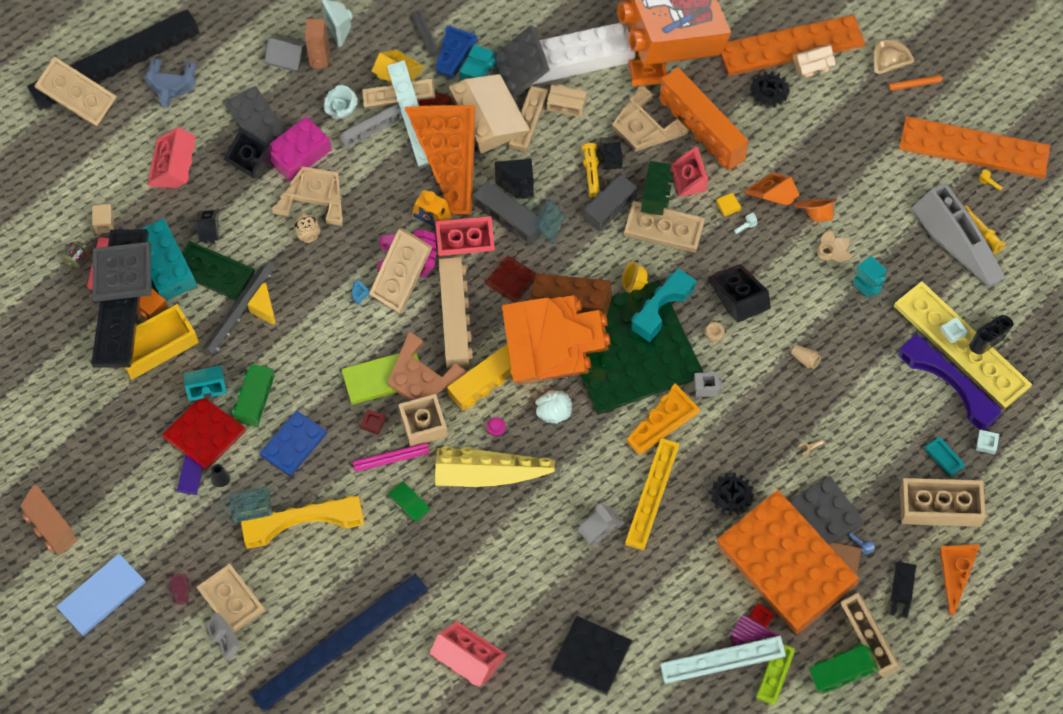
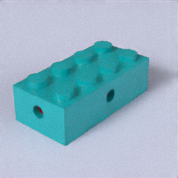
(168, 265)

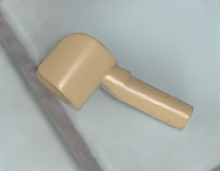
(809, 447)

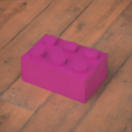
(299, 148)

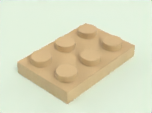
(231, 598)

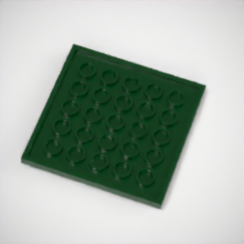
(633, 365)

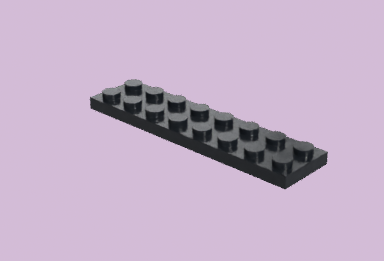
(117, 317)

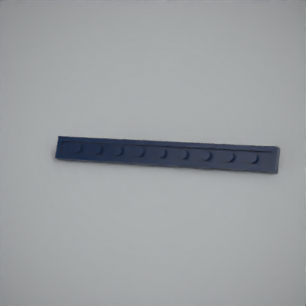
(339, 642)

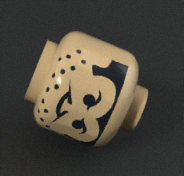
(307, 228)

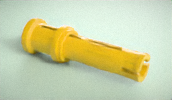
(591, 162)
(992, 240)

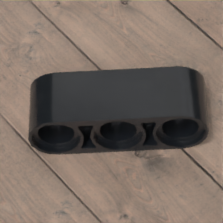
(991, 334)

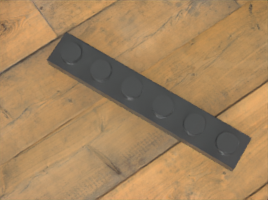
(234, 314)

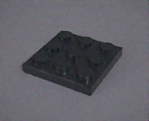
(591, 655)

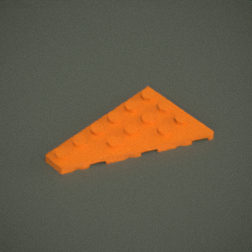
(448, 142)

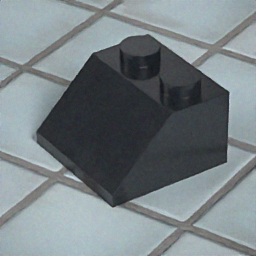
(249, 154)
(515, 177)

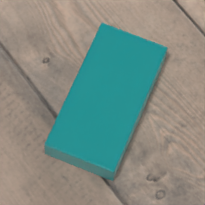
(944, 457)

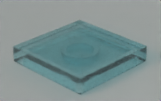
(250, 505)

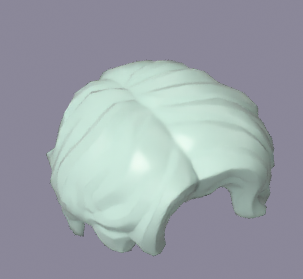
(340, 102)
(554, 406)

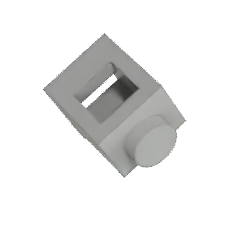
(707, 379)

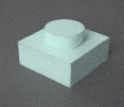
(954, 330)
(987, 442)

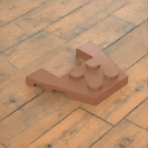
(415, 379)

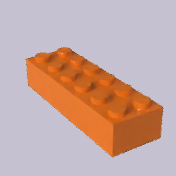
(703, 119)

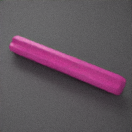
(391, 457)

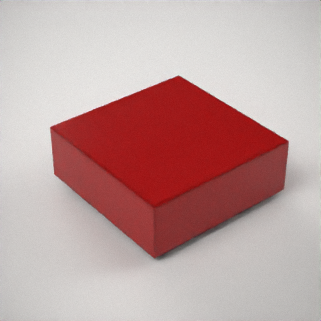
(761, 615)

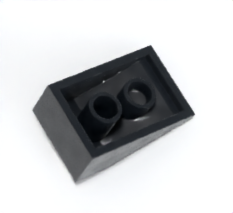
(740, 293)

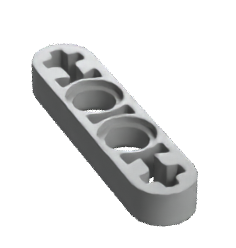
(371, 126)

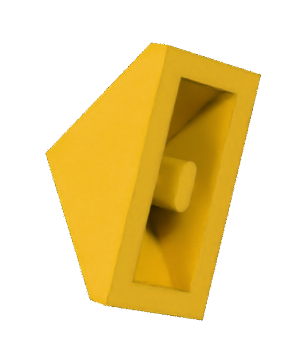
(261, 305)

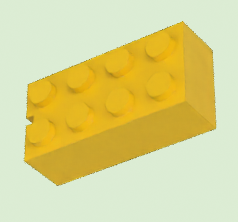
(160, 340)

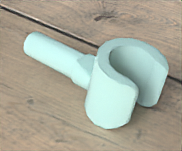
(751, 222)

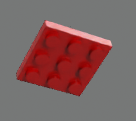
(204, 433)

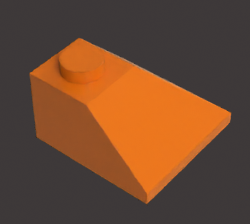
(774, 188)

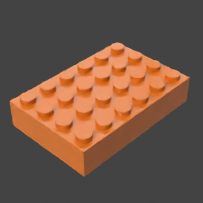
(787, 562)

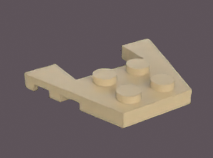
(640, 128)
(313, 187)

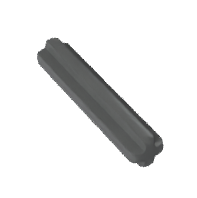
(425, 32)

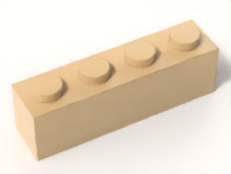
(870, 634)

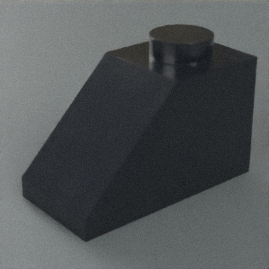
(611, 153)
(208, 226)

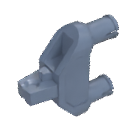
(169, 85)

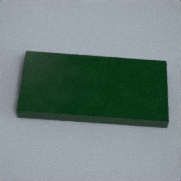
(217, 271)

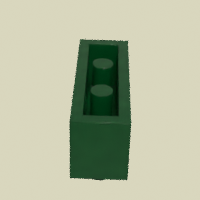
(657, 188)

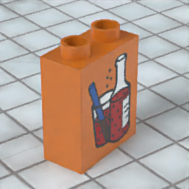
(674, 29)

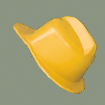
(634, 277)

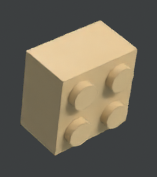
(423, 420)

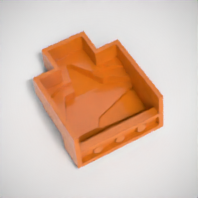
(552, 338)

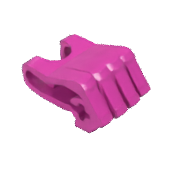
(426, 236)

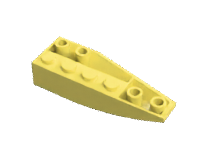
(486, 468)

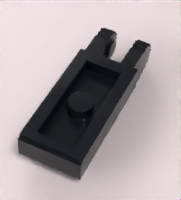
(902, 587)

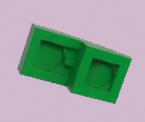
(409, 501)

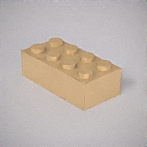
(942, 502)

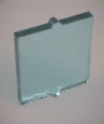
(550, 221)

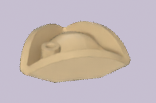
(891, 55)

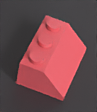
(172, 159)
(464, 236)
(467, 653)

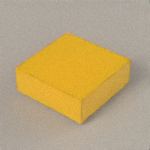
(728, 204)

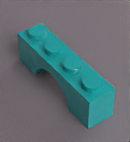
(677, 288)

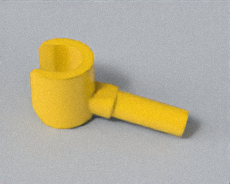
(985, 179)

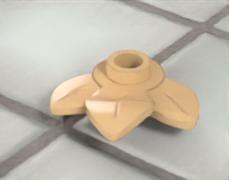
(835, 246)

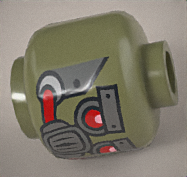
(75, 255)

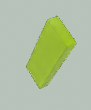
(774, 677)

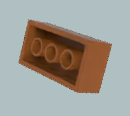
(593, 293)

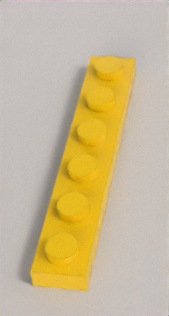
(652, 494)

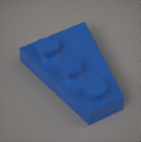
(454, 51)

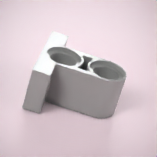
(600, 524)

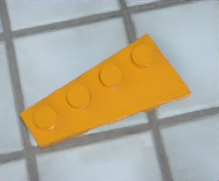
(668, 416)

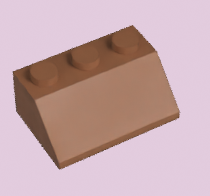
(47, 521)

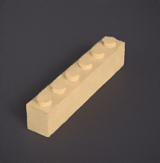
(453, 309)

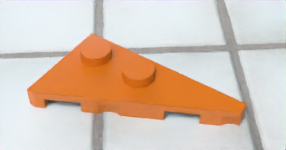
(956, 567)

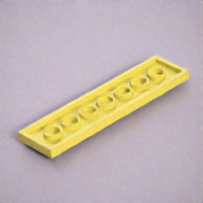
(987, 371)

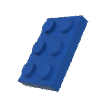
(293, 443)

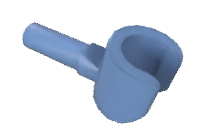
(866, 547)

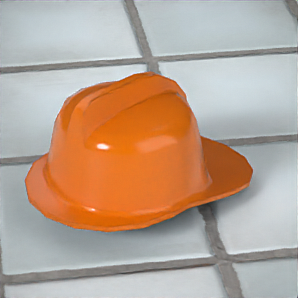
(818, 209)

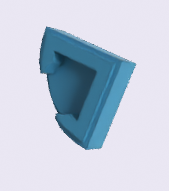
(359, 291)

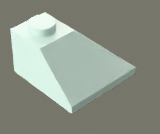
(337, 19)

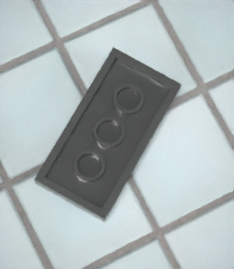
(255, 115)

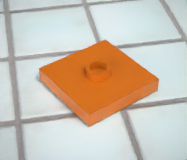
(646, 74)

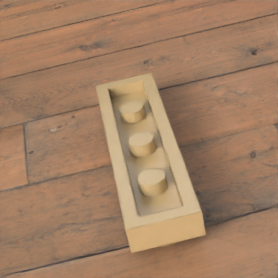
(386, 95)
(531, 113)

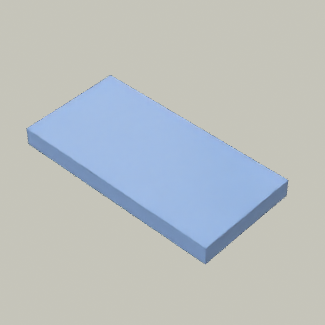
(101, 594)

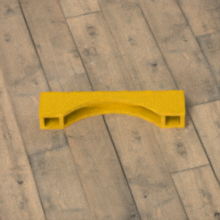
(341, 512)

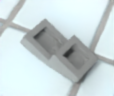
(221, 632)

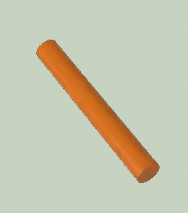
(916, 82)

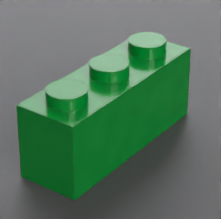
(253, 395)
(843, 668)

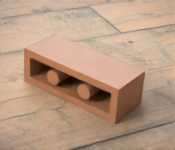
(317, 43)

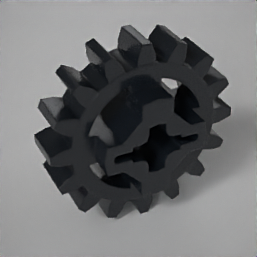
(769, 90)
(741, 492)

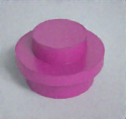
(496, 426)

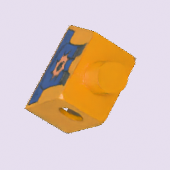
(431, 208)

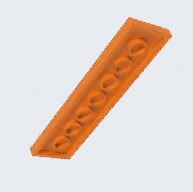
(778, 46)
(975, 147)

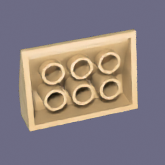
(495, 113)

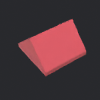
(689, 173)

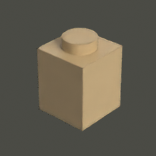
(102, 218)

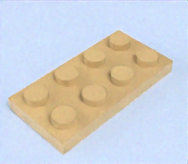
(75, 91)
(671, 229)
(400, 270)

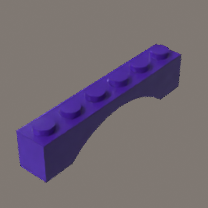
(921, 356)

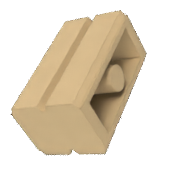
(814, 59)
(567, 100)

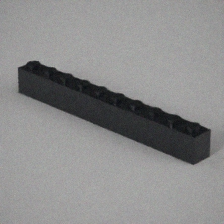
(129, 52)

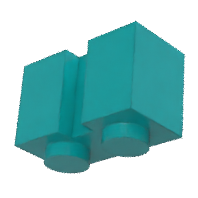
(478, 63)
(870, 277)
(205, 381)

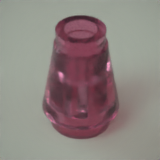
(180, 588)

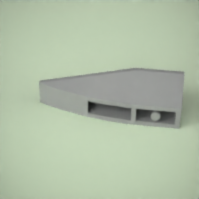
(957, 233)

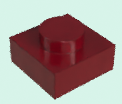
(373, 421)

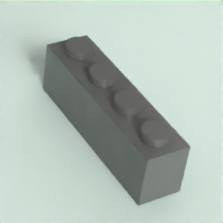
(507, 212)

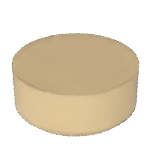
(714, 332)

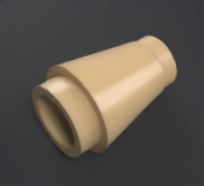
(806, 356)

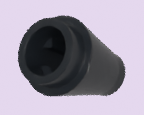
(219, 476)

